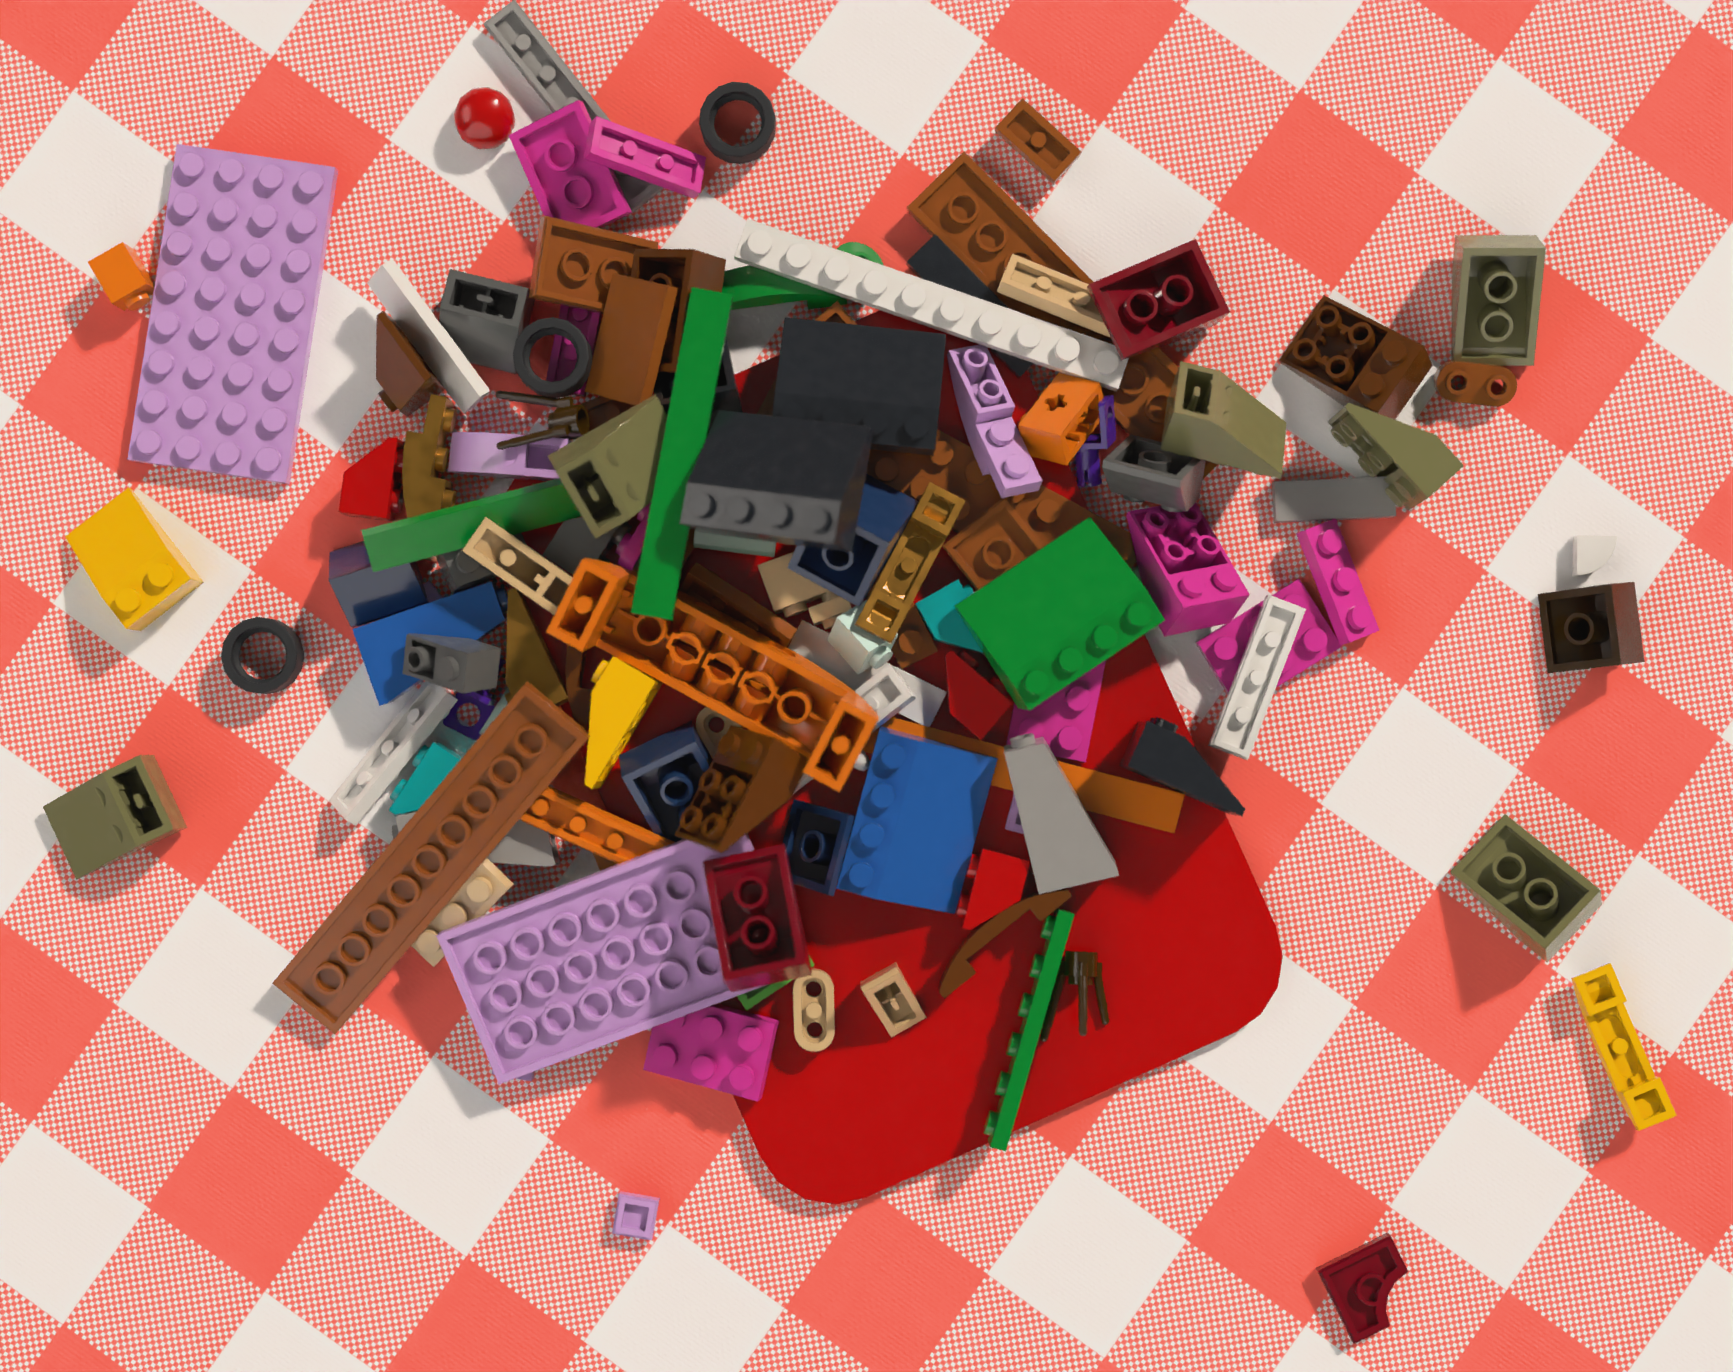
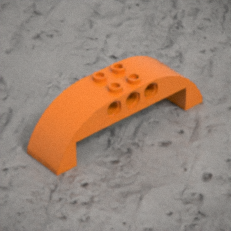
(721, 667)

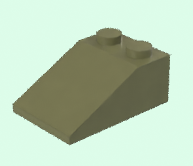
(1496, 298)
(1528, 887)

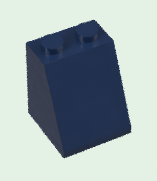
(879, 527)

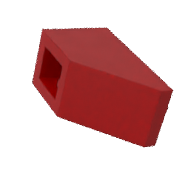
(373, 483)
(970, 697)
(995, 886)

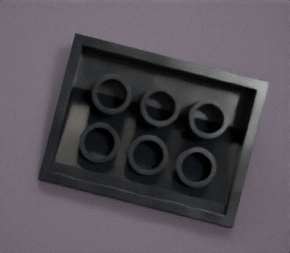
(863, 379)
(779, 480)

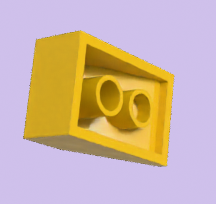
(132, 561)
(616, 710)

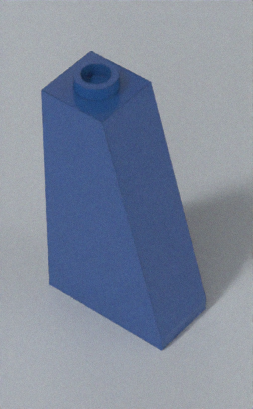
(461, 615)

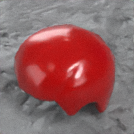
(484, 118)

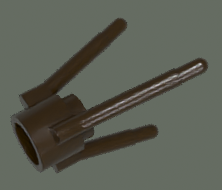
(566, 422)
(1081, 971)

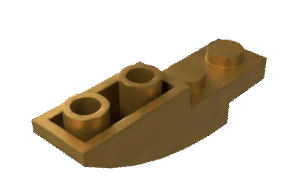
(425, 458)

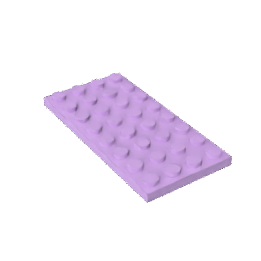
(233, 314)
(591, 959)

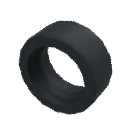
(728, 93)
(529, 337)
(231, 652)

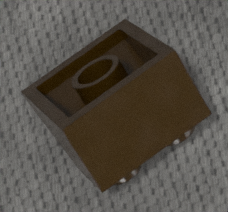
(1591, 627)

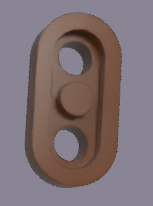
(1476, 383)

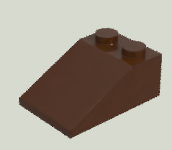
(681, 270)

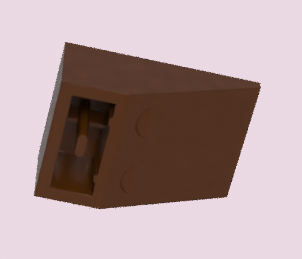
(1357, 359)
(740, 788)

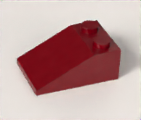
(1159, 300)
(756, 918)

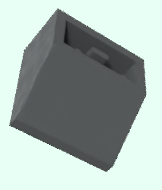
(485, 318)

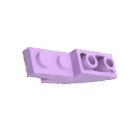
(988, 421)
(478, 455)

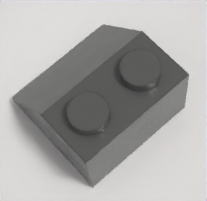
(1153, 475)

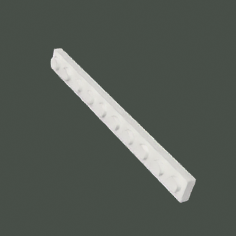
(930, 304)

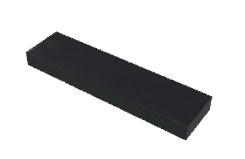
(942, 266)

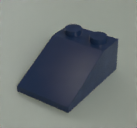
(666, 776)

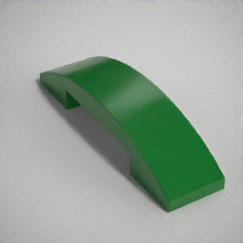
(759, 287)

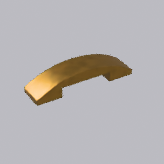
(910, 563)

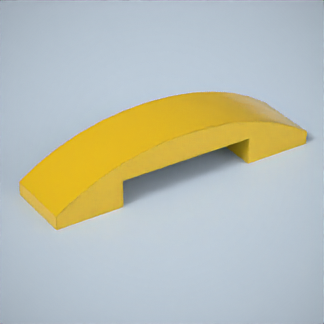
(1620, 1048)

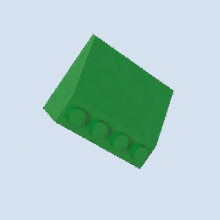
(1058, 614)

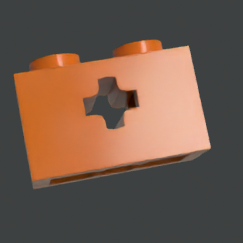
(1061, 418)

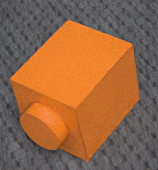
(123, 277)

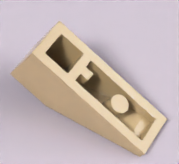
(518, 565)

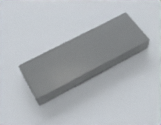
(1331, 499)

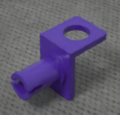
(1088, 455)
(481, 699)

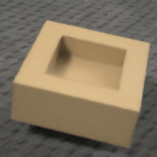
(829, 611)

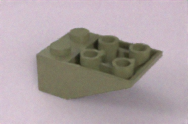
(1222, 423)
(1409, 457)
(614, 466)
(114, 815)

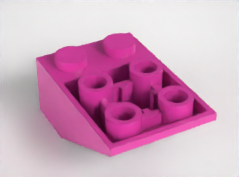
(1185, 569)

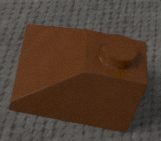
(401, 369)

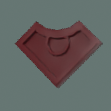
(1361, 1285)

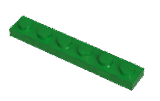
(1023, 1044)

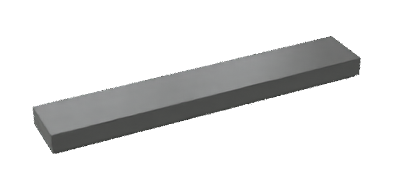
(554, 81)

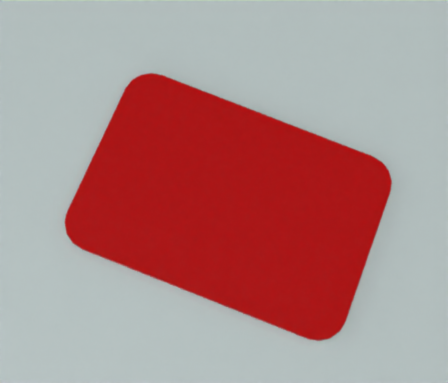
(1176, 932)

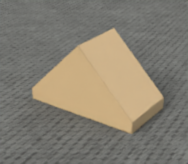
(892, 999)

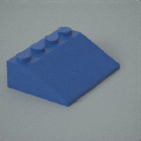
(916, 821)

